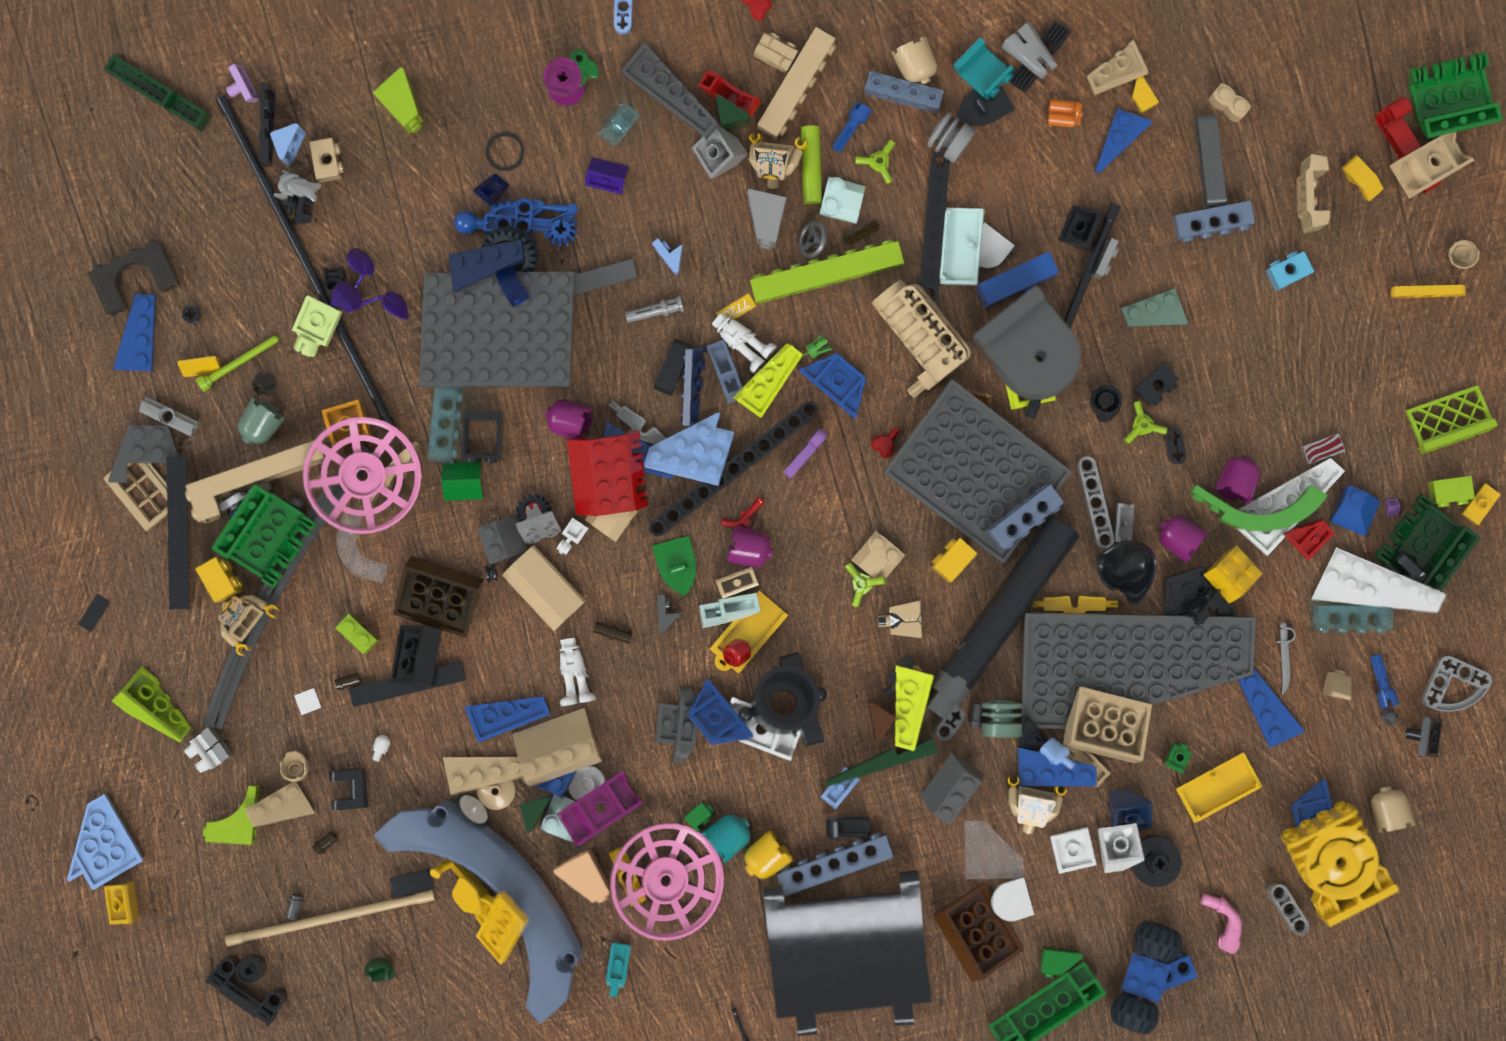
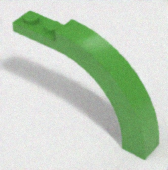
(1300, 509)

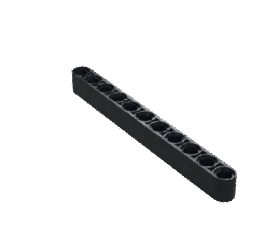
(743, 467)

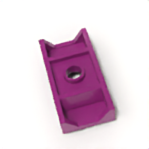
(581, 817)

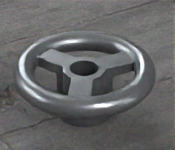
(814, 239)

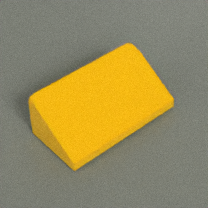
(199, 366)

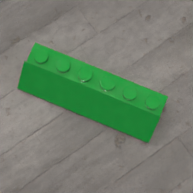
(1049, 1006)

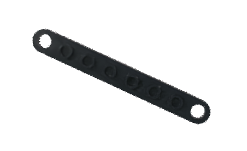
(934, 225)

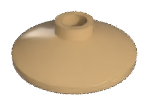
(499, 801)

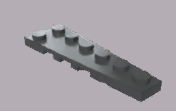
(658, 82)

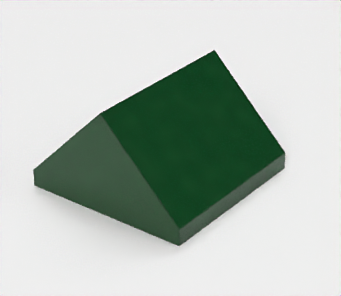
(730, 115)
(533, 809)

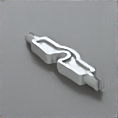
(636, 423)

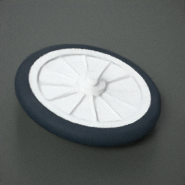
(472, 810)

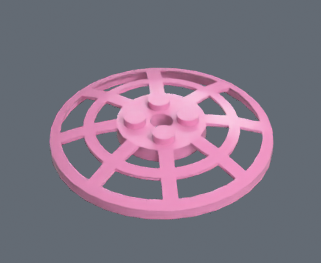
(374, 469)
(674, 889)

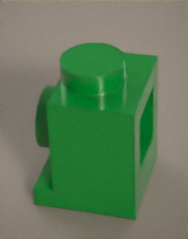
(1171, 760)
(699, 815)

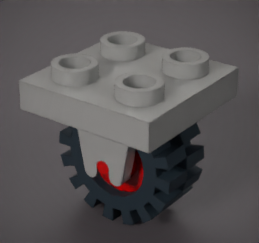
(536, 519)

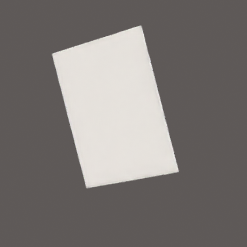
(307, 701)

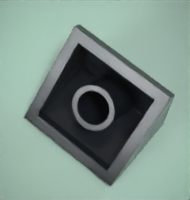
(1081, 227)

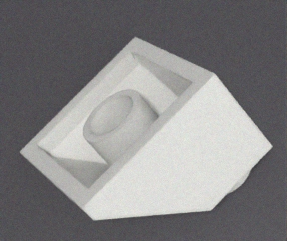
(1120, 847)

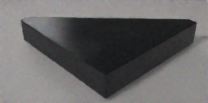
(1031, 737)

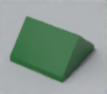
(462, 481)

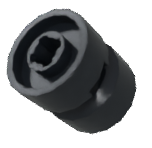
(251, 969)

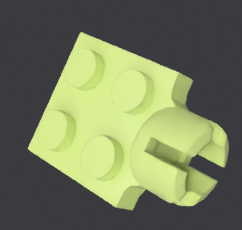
(315, 325)

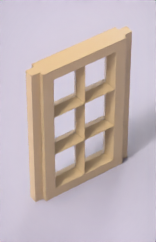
(132, 505)

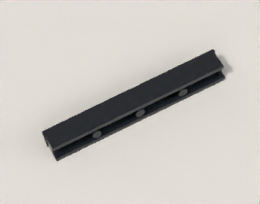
(177, 533)

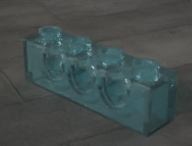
(435, 452)
(1320, 618)

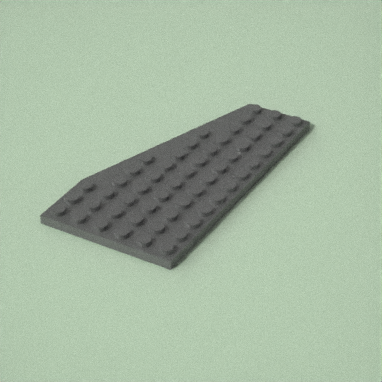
(1127, 657)

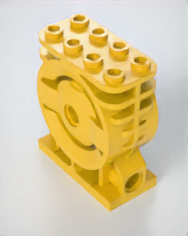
(1358, 875)

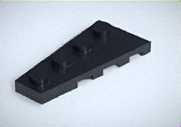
(267, 119)

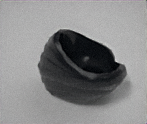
(1106, 398)

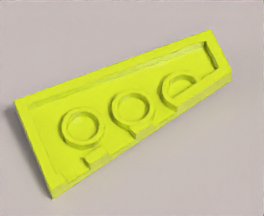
(911, 701)

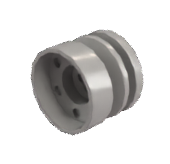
(951, 137)

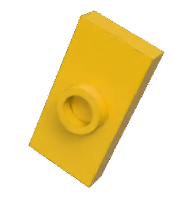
(1480, 506)

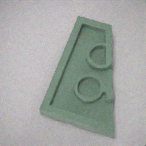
(1155, 311)

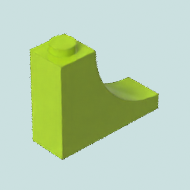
(237, 827)

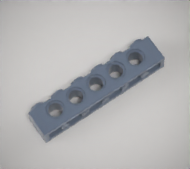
(845, 866)

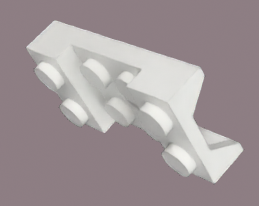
(776, 744)

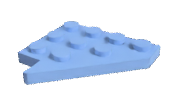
(694, 452)
(103, 845)

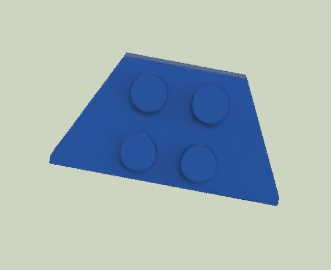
(838, 381)
(717, 718)
(1311, 803)

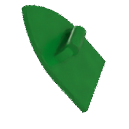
(676, 563)

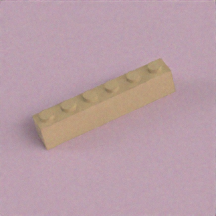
(796, 83)

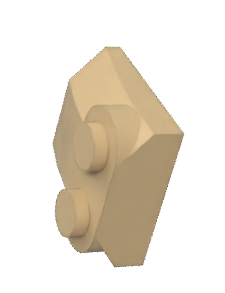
(612, 524)
(878, 556)

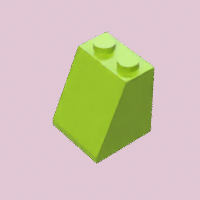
(399, 99)

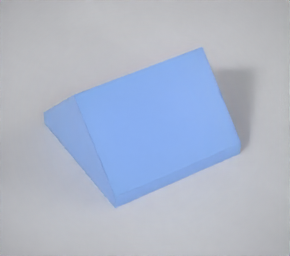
(287, 142)

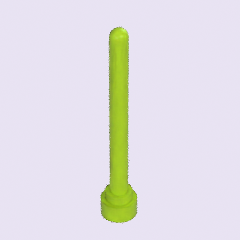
(206, 381)

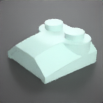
(842, 200)
(551, 822)

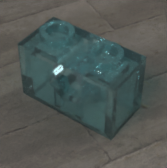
(618, 124)

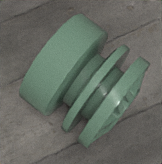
(1002, 719)

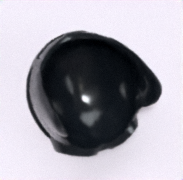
(1128, 568)

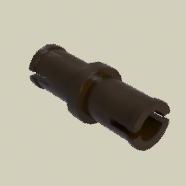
(612, 632)

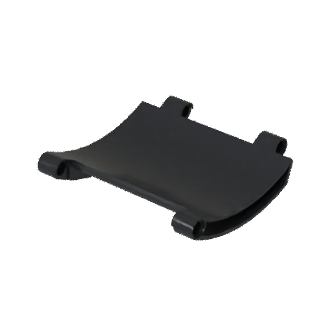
(848, 954)

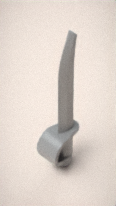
(1285, 654)

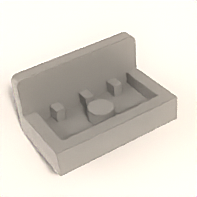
(1103, 267)

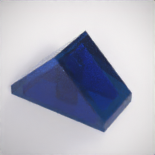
(491, 189)
(512, 286)

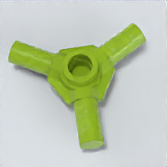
(879, 161)
(1143, 424)
(862, 583)

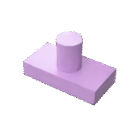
(242, 85)

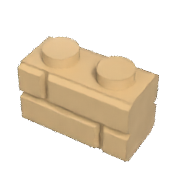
(776, 52)
(737, 582)

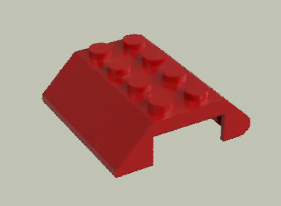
(607, 474)

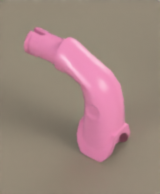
(1230, 939)

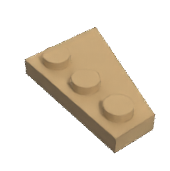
(1119, 70)
(280, 806)

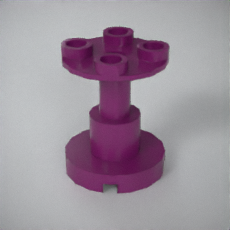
(563, 81)

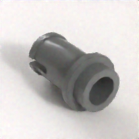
(976, 716)
(294, 906)

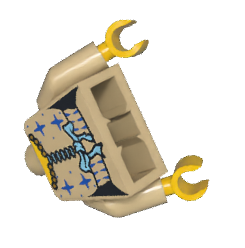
(774, 160)
(239, 617)
(1034, 806)

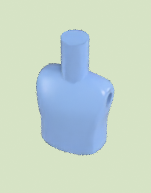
(1057, 753)

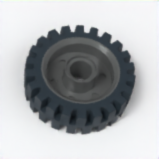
(510, 234)

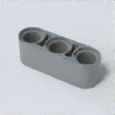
(1295, 913)

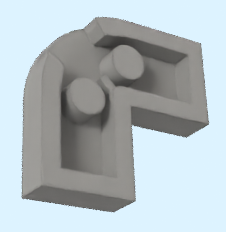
(235, 501)

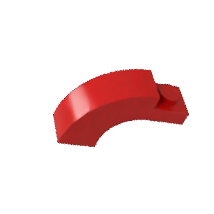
(714, 84)

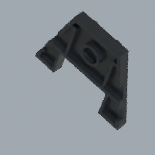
(1186, 588)

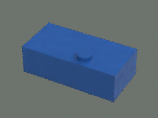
(1017, 280)

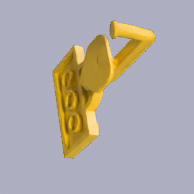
(499, 917)

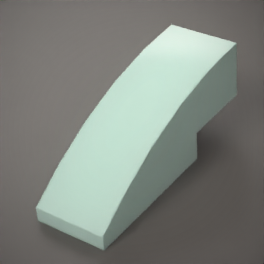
(728, 610)

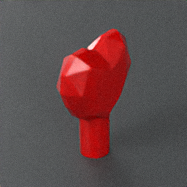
(758, 8)
(885, 443)

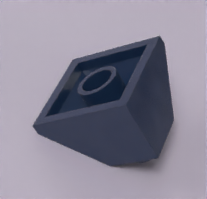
(1129, 808)

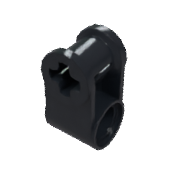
(331, 278)

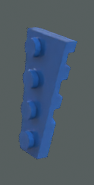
(137, 343)
(1039, 771)

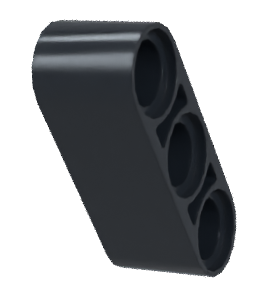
(672, 368)

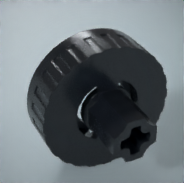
(1165, 871)

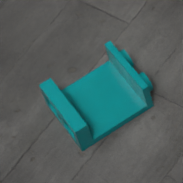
(982, 70)

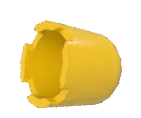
(766, 857)

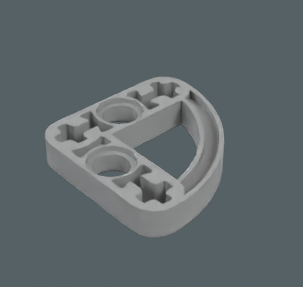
(1447, 675)

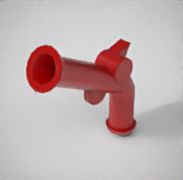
(745, 516)

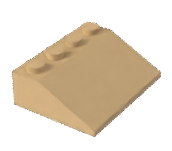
(1108, 725)
(556, 748)

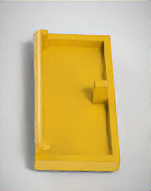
(1218, 787)

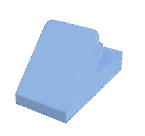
(672, 259)

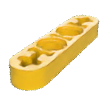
(1428, 291)

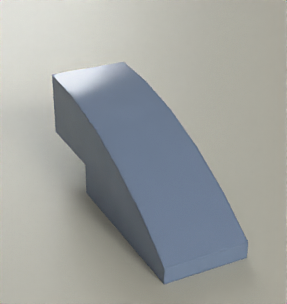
(725, 369)

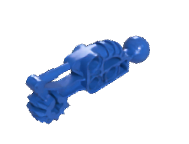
(509, 212)

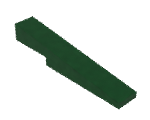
(157, 93)
(883, 761)

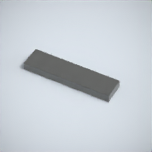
(605, 276)

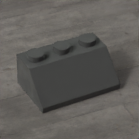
(951, 788)

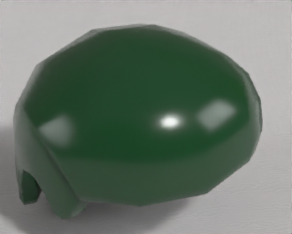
(379, 969)

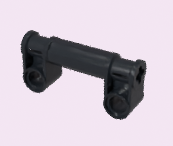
(221, 980)

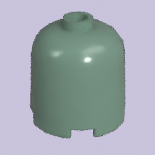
(259, 421)

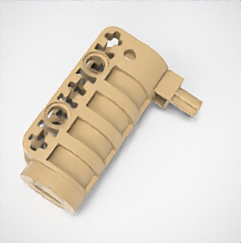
(920, 333)

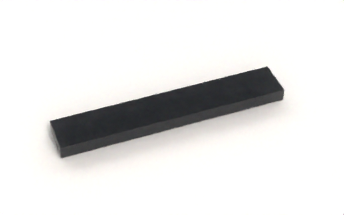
(385, 689)

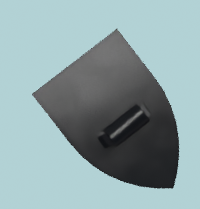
(979, 112)

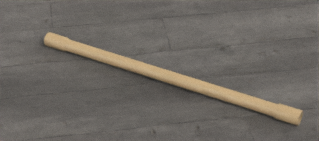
(417, 898)

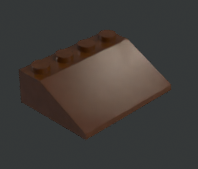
(977, 934)

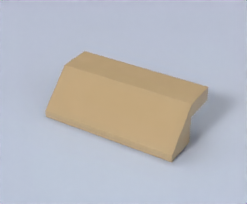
(543, 588)

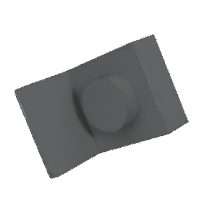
(665, 620)

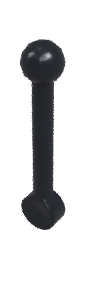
(739, 1024)

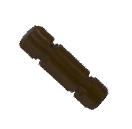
(861, 232)

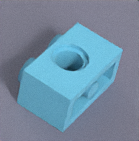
(1299, 264)

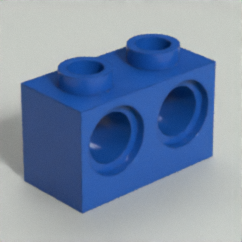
(1178, 977)

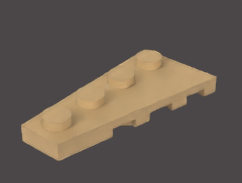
(479, 772)

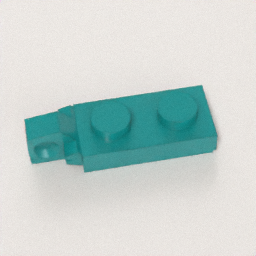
(617, 966)

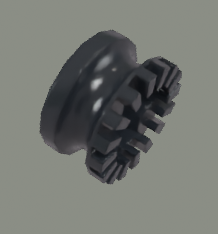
(186, 310)
(492, 573)

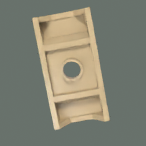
(1418, 173)

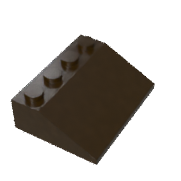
(438, 596)

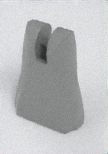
(1030, 50)

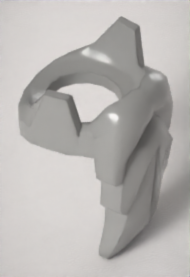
(292, 184)

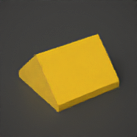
(122, 903)

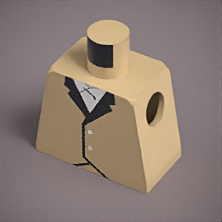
(903, 620)

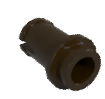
(347, 681)
(324, 843)

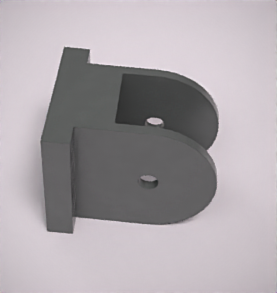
(1027, 331)

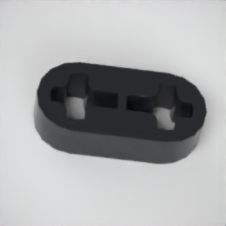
(1170, 447)

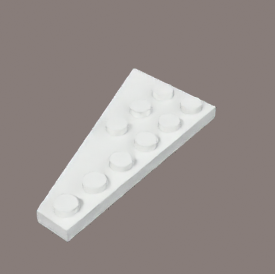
(1320, 476)
(1367, 584)

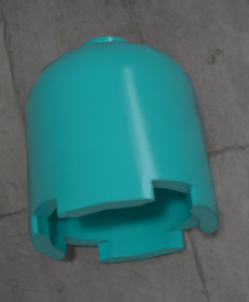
(728, 836)

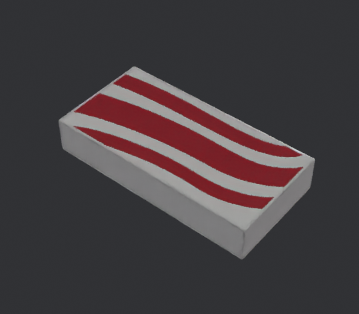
(1323, 449)

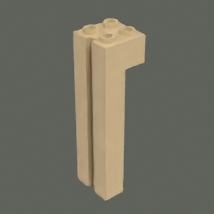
(209, 492)

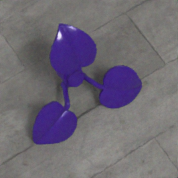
(351, 300)

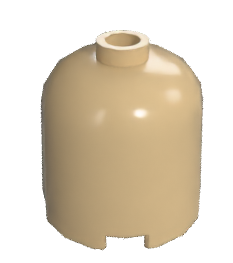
(916, 61)
(1391, 810)

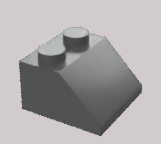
(502, 540)

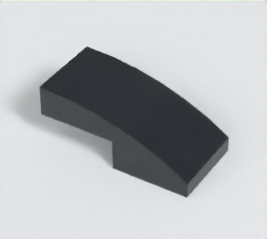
(411, 882)

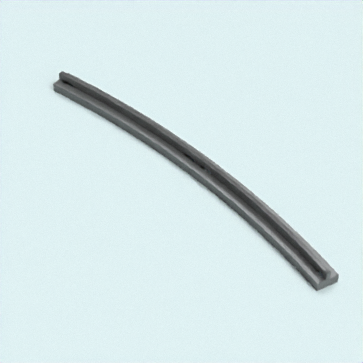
(237, 664)

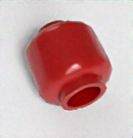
(736, 652)

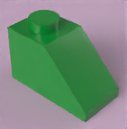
(1057, 961)

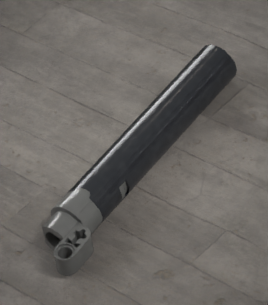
(998, 622)

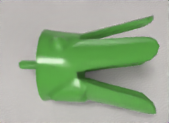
(814, 348)

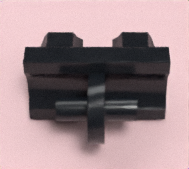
(299, 215)

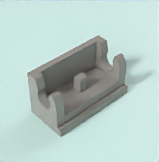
(1123, 522)

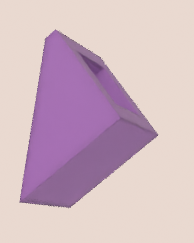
(1392, 507)

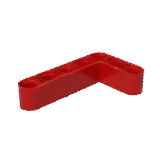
(1397, 131)

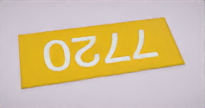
(738, 307)

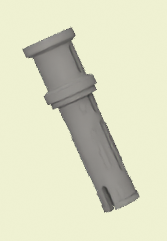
(664, 307)

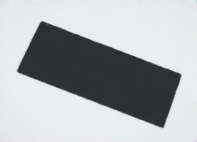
(94, 613)

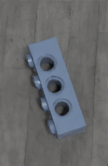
(903, 92)
(1242, 212)
(1052, 504)

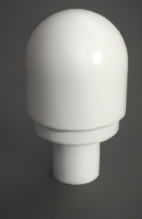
(380, 746)

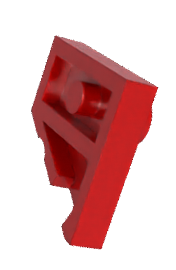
(1309, 537)

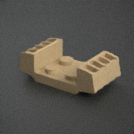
(1311, 168)

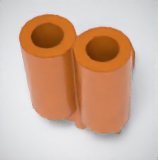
(1064, 113)

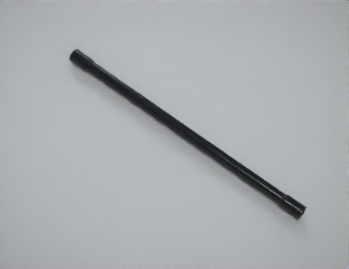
(1109, 220)

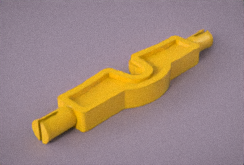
(1084, 604)

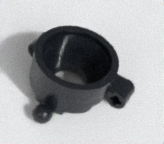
(792, 679)

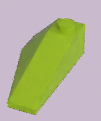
(148, 703)

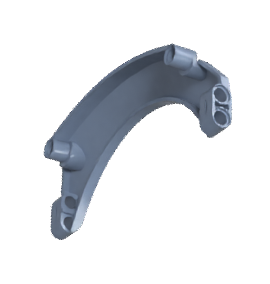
(489, 856)

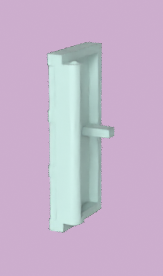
(961, 246)

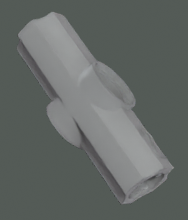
(179, 421)

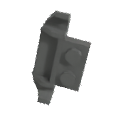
(675, 725)

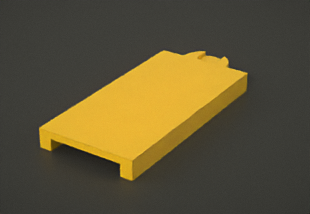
(753, 629)

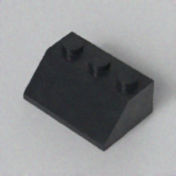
(416, 655)

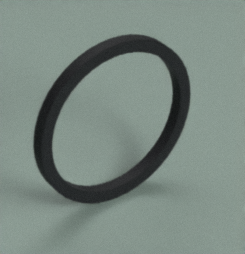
(509, 168)

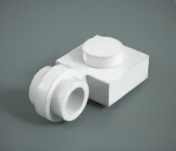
(574, 532)

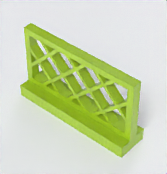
(1456, 435)

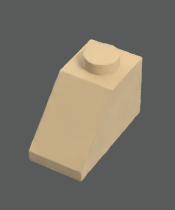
(1338, 685)

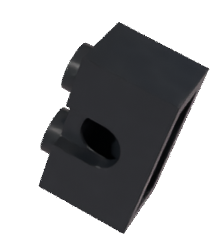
(1146, 391)

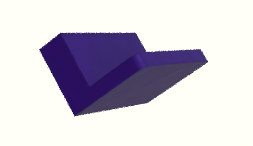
(606, 175)

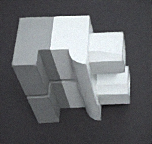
(201, 746)

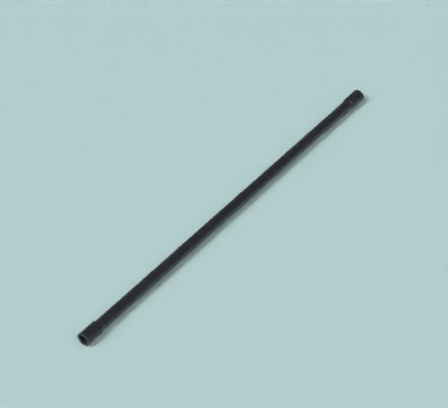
(228, 112)

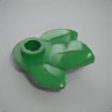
(587, 67)

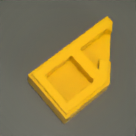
(1143, 95)

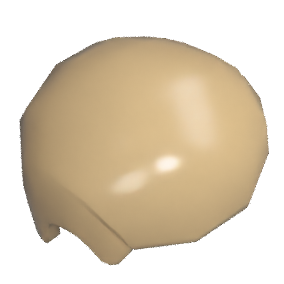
(1463, 254)
(294, 766)

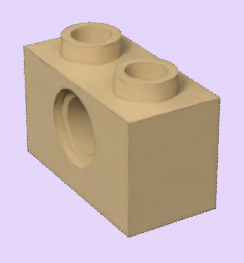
(319, 151)

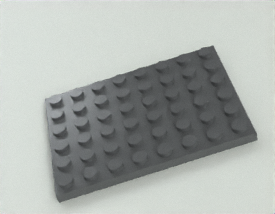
(486, 342)
(972, 466)

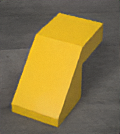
(1362, 176)

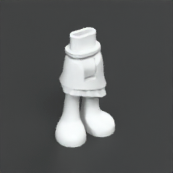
(737, 335)
(573, 665)

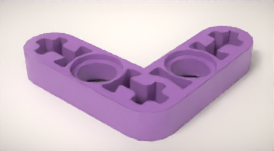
(805, 454)

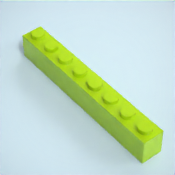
(826, 272)

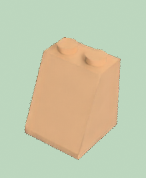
(585, 876)

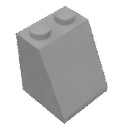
(766, 217)

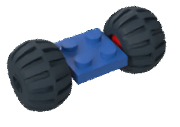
(1146, 977)

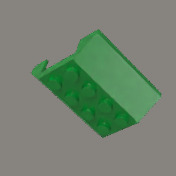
(1453, 96)
(264, 534)

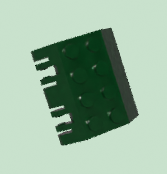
(1431, 541)

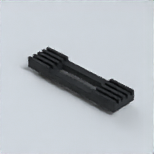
(1056, 35)

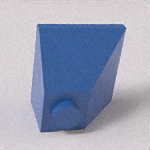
(1355, 510)

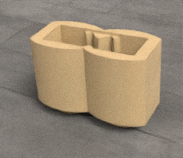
(1227, 101)

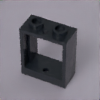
(482, 416)

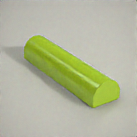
(811, 165)

